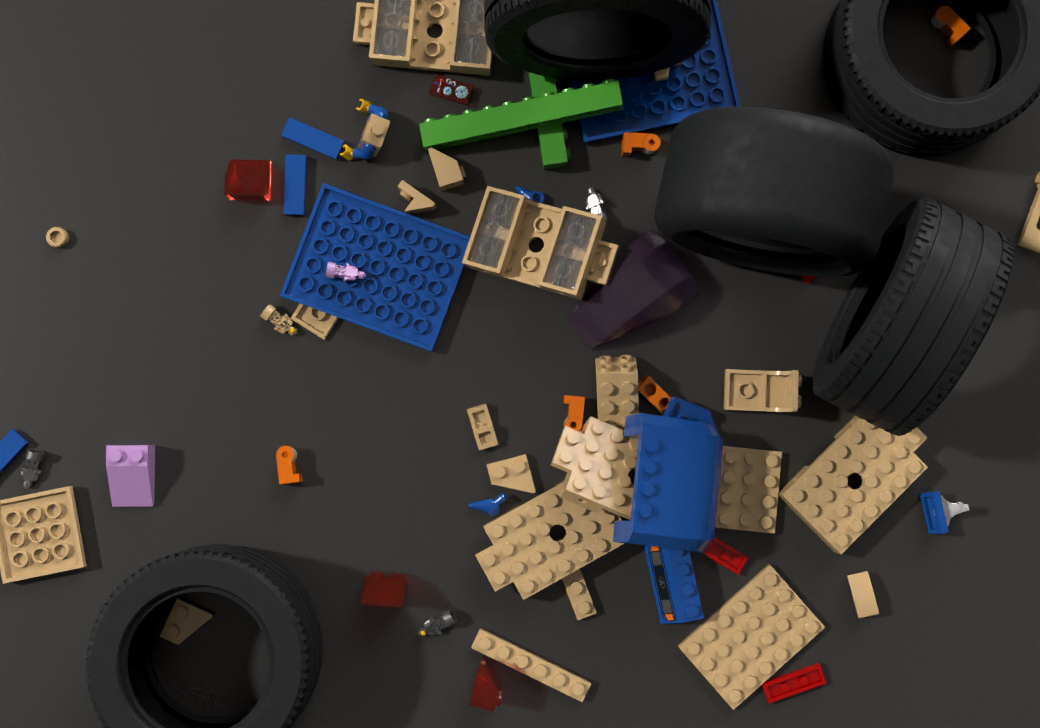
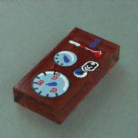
(451, 89)

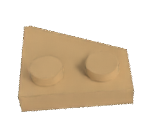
(512, 473)
(184, 621)

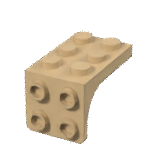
(616, 389)
(762, 390)

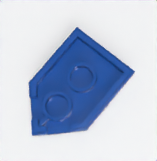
(685, 410)

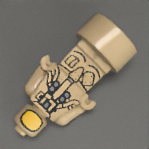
(282, 323)

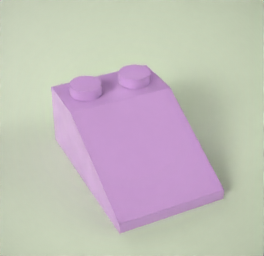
(131, 475)

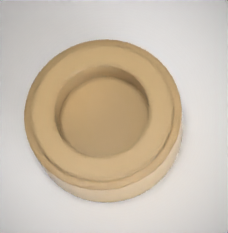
(57, 237)

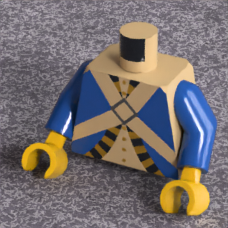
(372, 135)

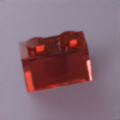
(248, 180)
(385, 590)
(486, 689)

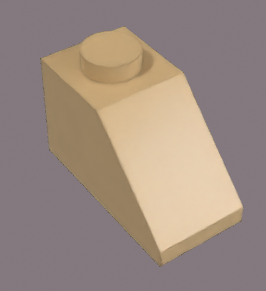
(447, 170)

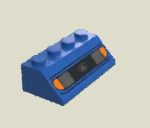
(673, 585)

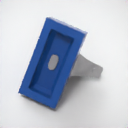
(939, 511)

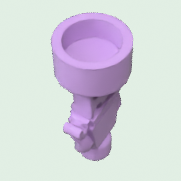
(348, 272)

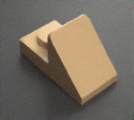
(419, 202)

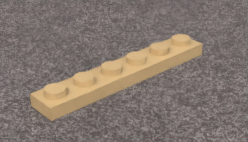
(531, 665)

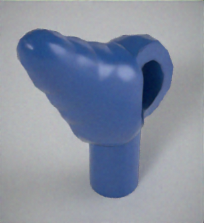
(536, 196)
(489, 506)

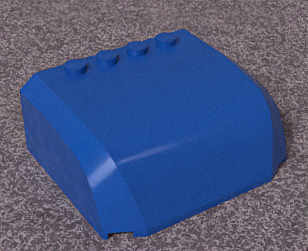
(673, 484)

